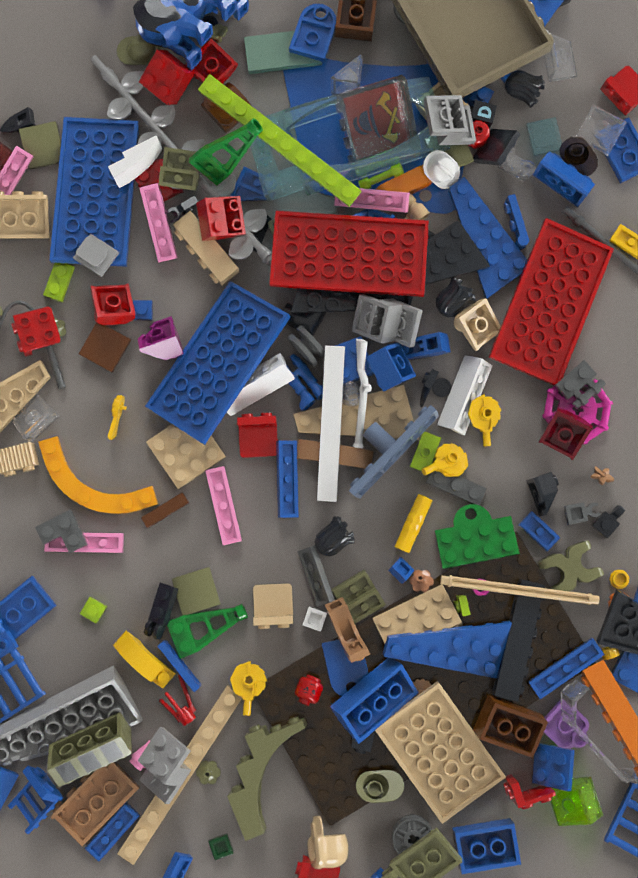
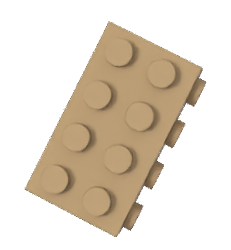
(24, 215)
(422, 613)

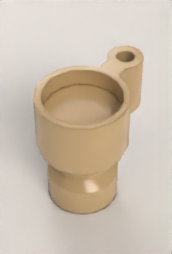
(416, 211)

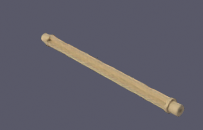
(519, 590)

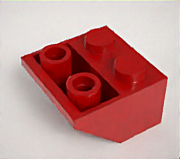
(220, 218)

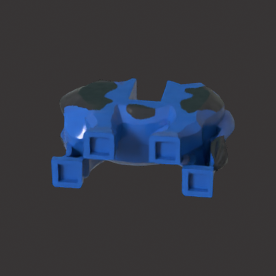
(172, 21)

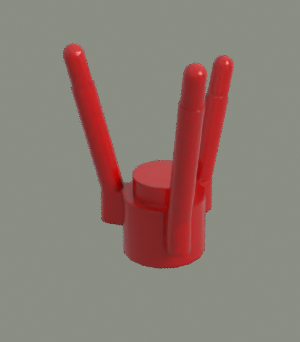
(183, 714)

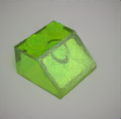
(577, 806)

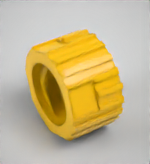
(610, 653)

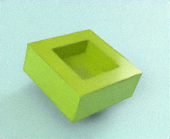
(461, 605)
(93, 610)

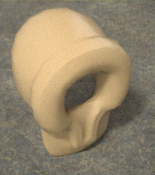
(326, 850)

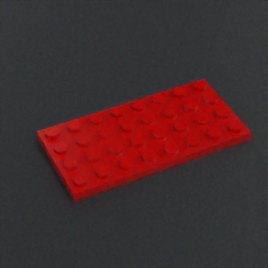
(349, 253)
(551, 302)

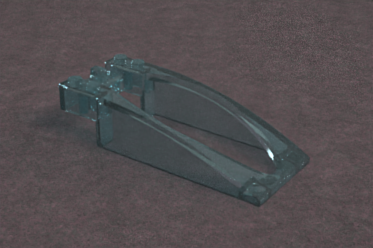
(283, 182)

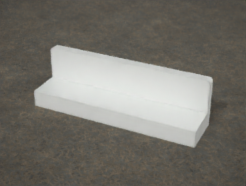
(265, 379)
(466, 387)

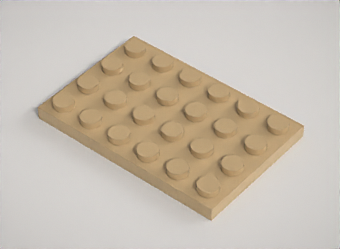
(440, 752)

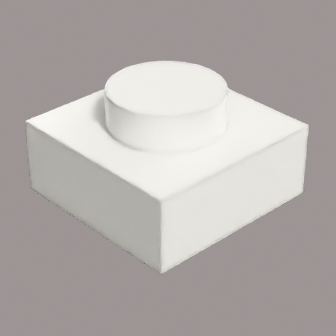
(314, 618)

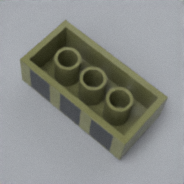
(89, 749)

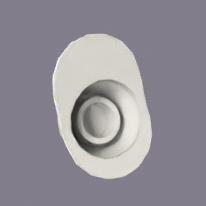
(441, 169)

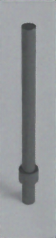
(579, 221)

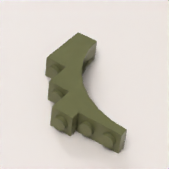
(246, 798)

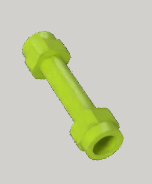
(396, 170)

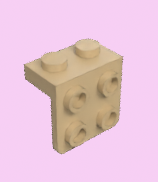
(273, 605)

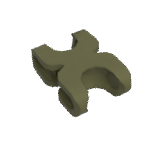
(571, 567)

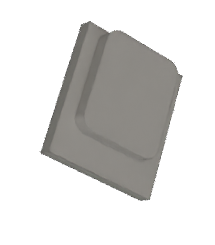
(95, 255)

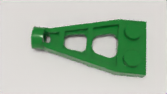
(213, 168)
(182, 634)

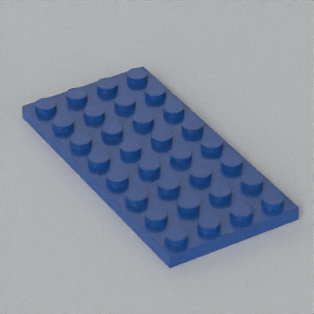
(86, 190)
(217, 362)

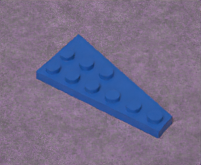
(489, 236)

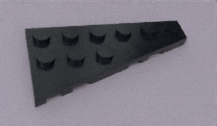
(620, 624)

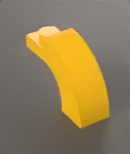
(142, 660)

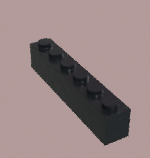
(518, 648)

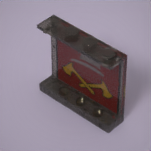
(376, 117)

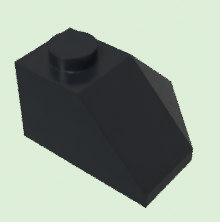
(543, 491)

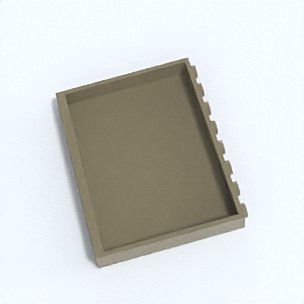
(474, 39)

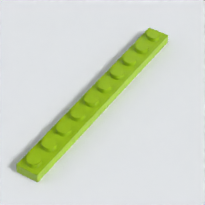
(281, 141)

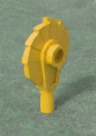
(484, 415)
(449, 461)
(247, 682)

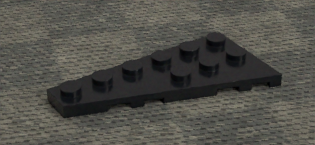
(451, 255)
(333, 301)

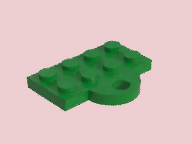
(476, 538)

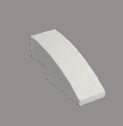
(136, 161)

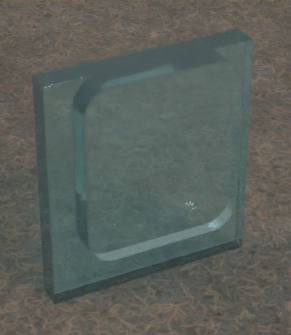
(544, 136)

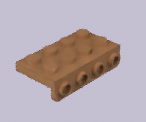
(94, 801)

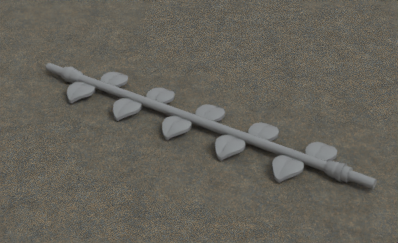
(163, 117)

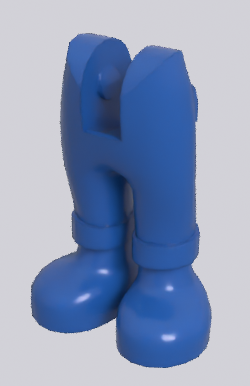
(304, 372)

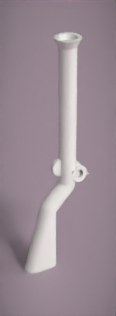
(361, 349)

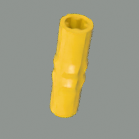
(413, 523)

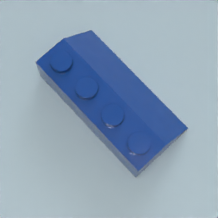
(374, 699)

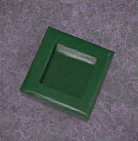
(221, 846)

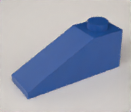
(428, 346)

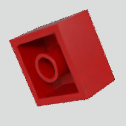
(166, 77)

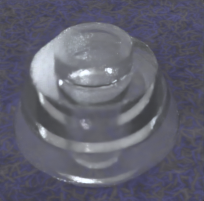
(351, 394)

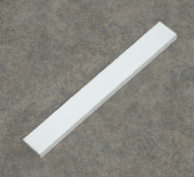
(331, 423)

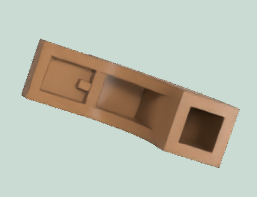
(346, 630)

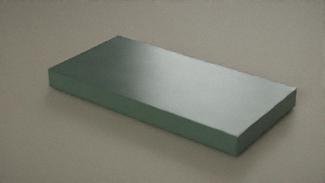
(272, 53)

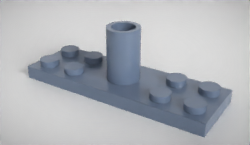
(390, 448)

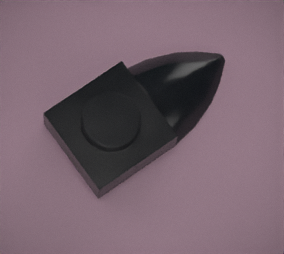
(20, 120)
(428, 380)

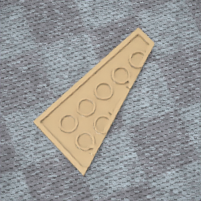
(19, 390)
(386, 408)

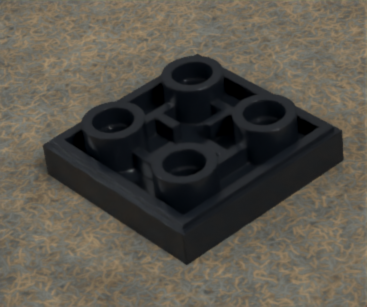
(497, 147)

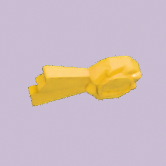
(117, 408)

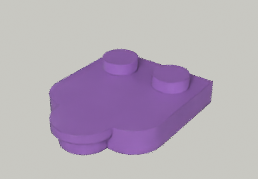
(560, 732)

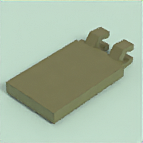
(426, 858)

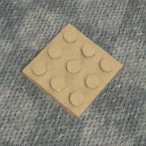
(183, 455)

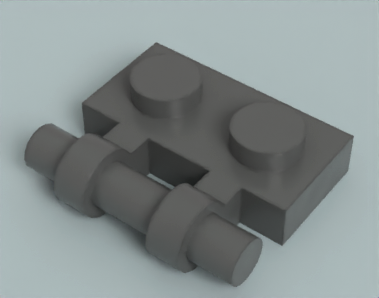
(575, 380)

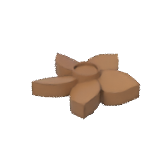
(602, 476)

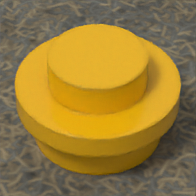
(619, 579)

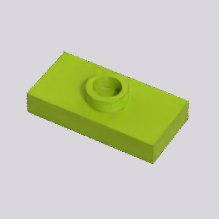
(425, 451)

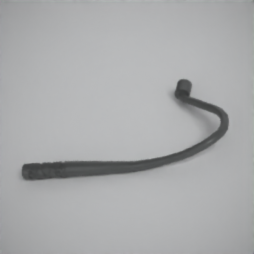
(53, 361)

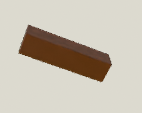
(165, 510)

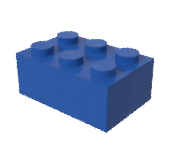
(487, 845)

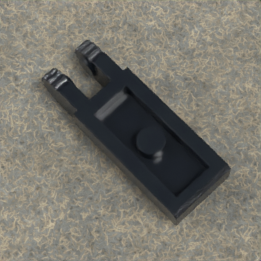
(161, 610)

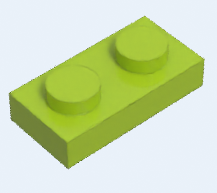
(59, 281)

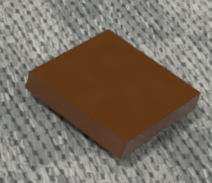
(104, 347)

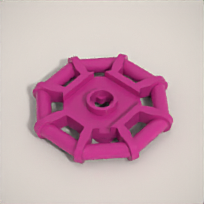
(588, 411)

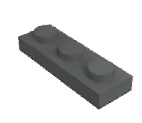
(458, 487)
(316, 575)

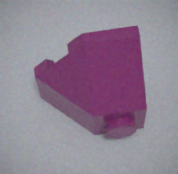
(161, 340)

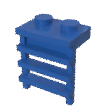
(45, 789)

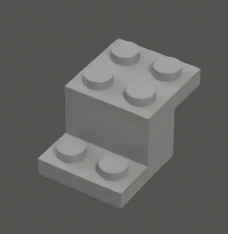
(449, 120)
(386, 320)
(164, 765)

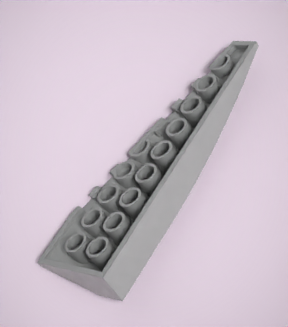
(66, 713)

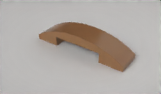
(348, 455)

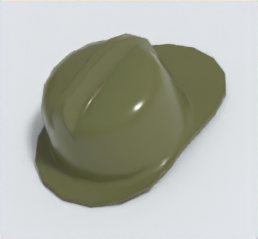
(135, 51)
(380, 786)

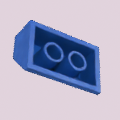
(563, 178)

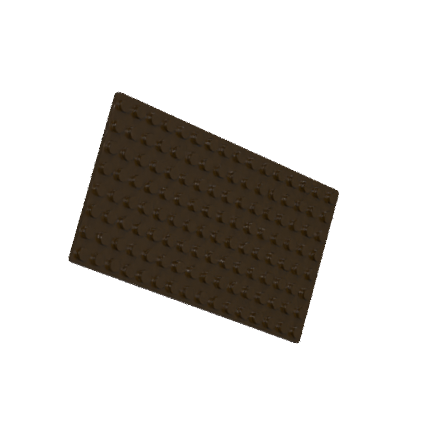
(324, 749)

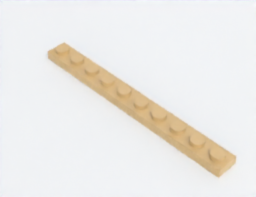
(199, 746)

